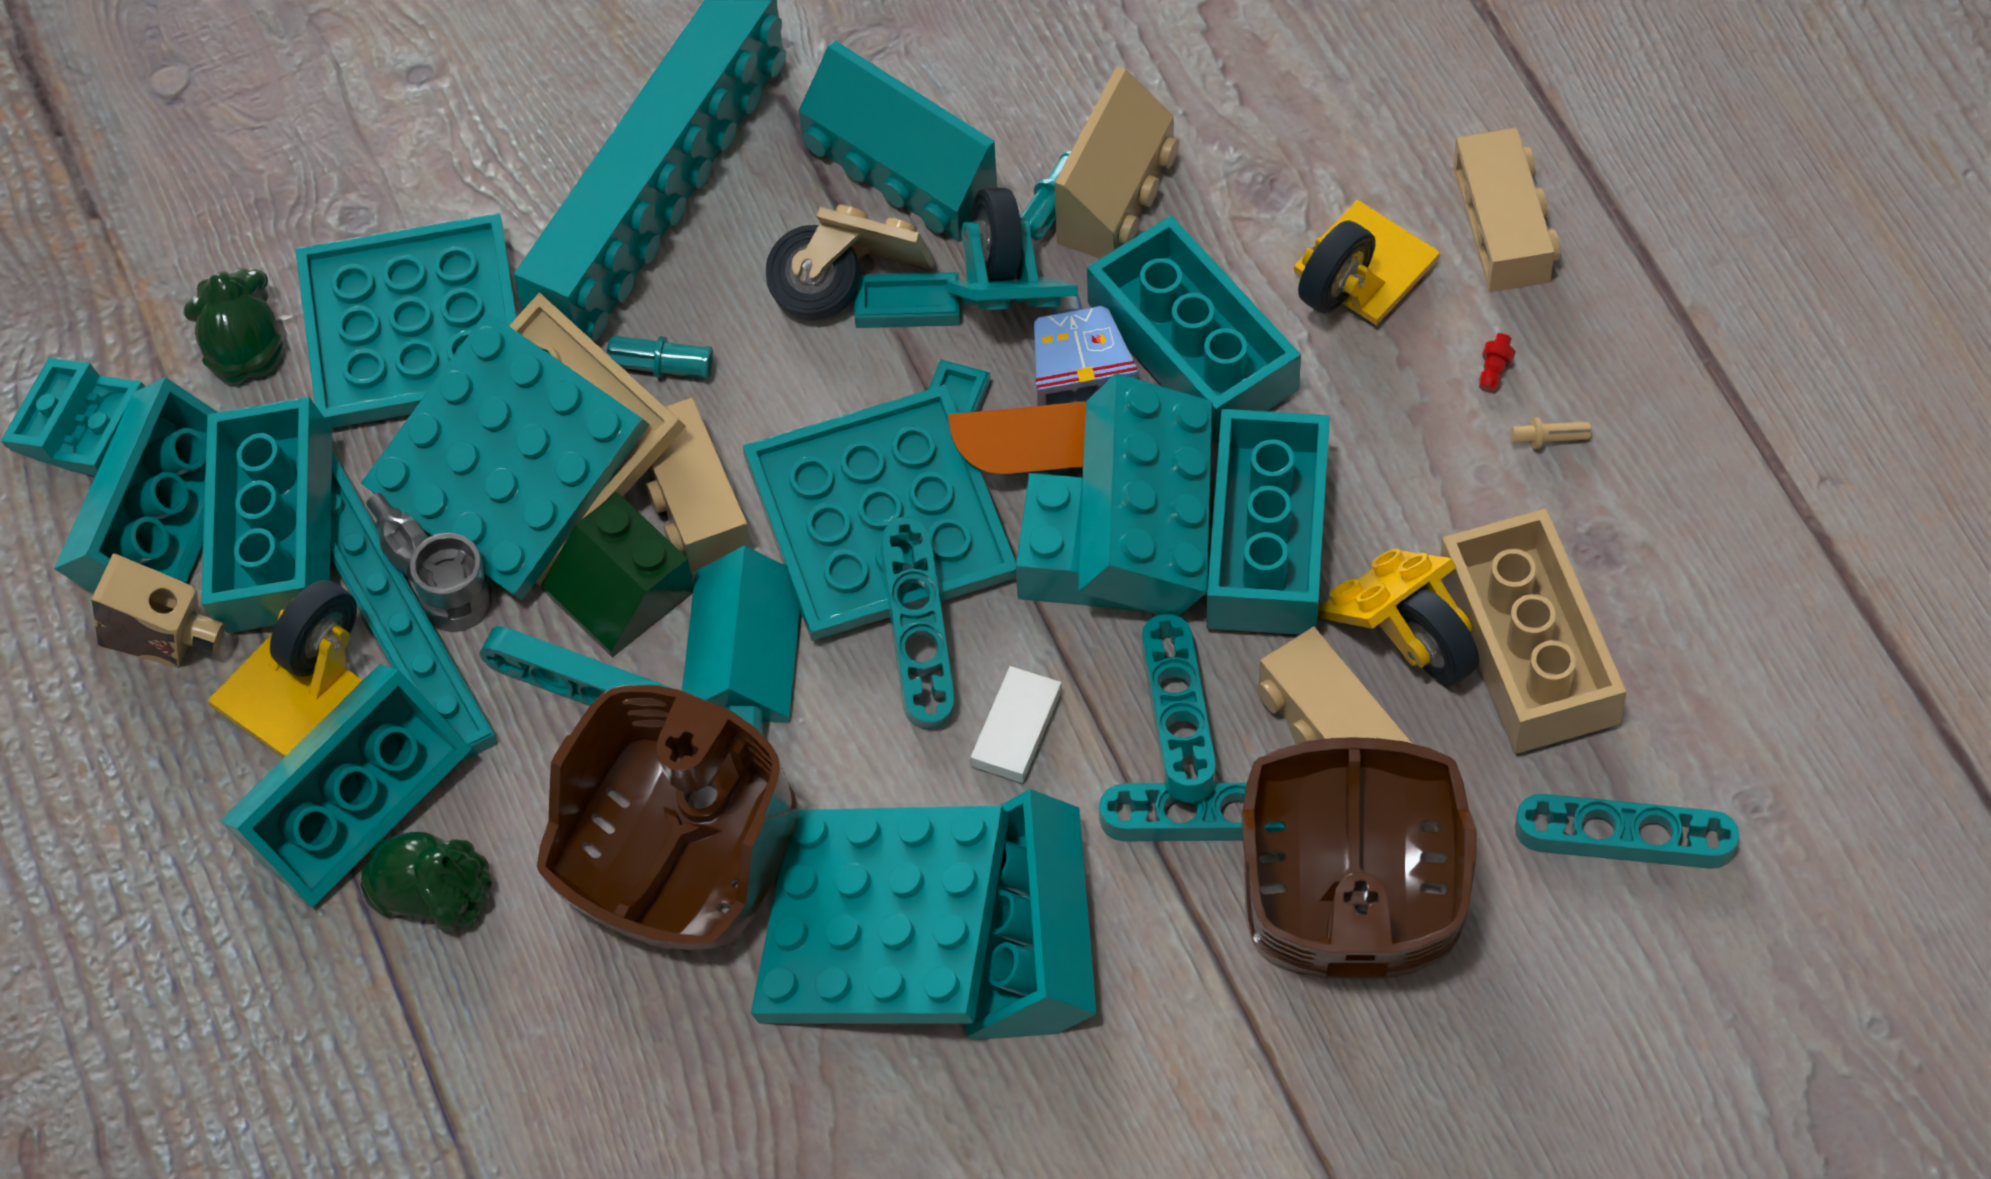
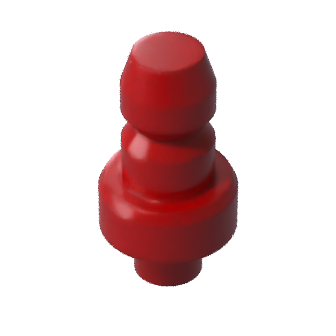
(1497, 356)

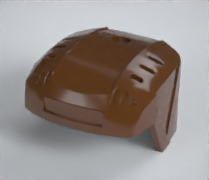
(1353, 845)
(666, 861)

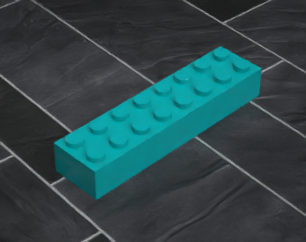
(654, 161)

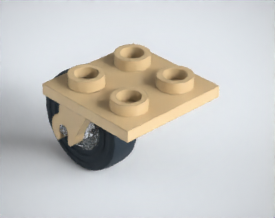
(817, 267)

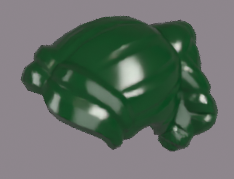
(235, 326)
(427, 880)

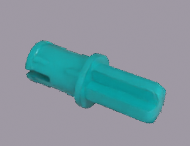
(1041, 208)
(661, 357)

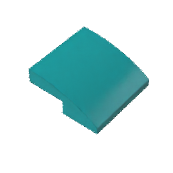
(70, 416)

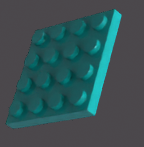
(396, 310)
(506, 453)
(850, 476)
(881, 916)

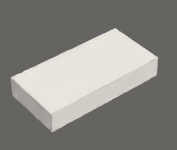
(1016, 724)

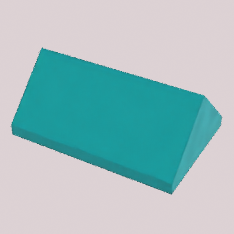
(743, 635)

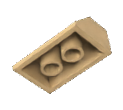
(1113, 167)

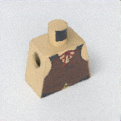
(150, 614)

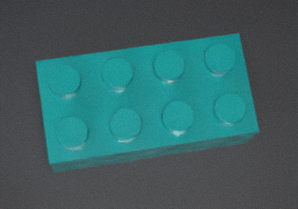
(1193, 323)
(1145, 496)
(265, 510)
(1267, 522)

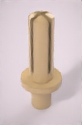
(1539, 432)

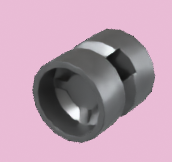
(450, 582)

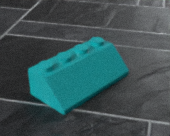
(896, 140)
(145, 491)
(346, 784)
(1039, 933)

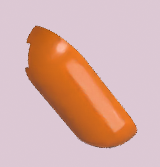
(1021, 438)

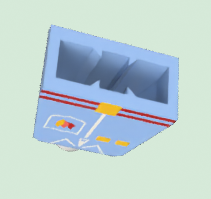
(1077, 352)

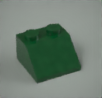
(617, 575)

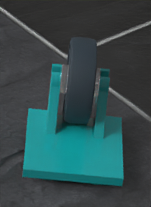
(998, 249)

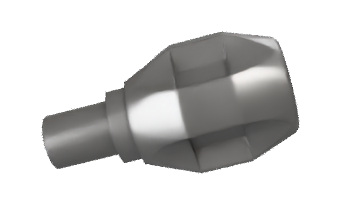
(397, 532)

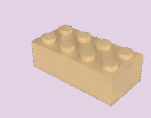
(1533, 631)

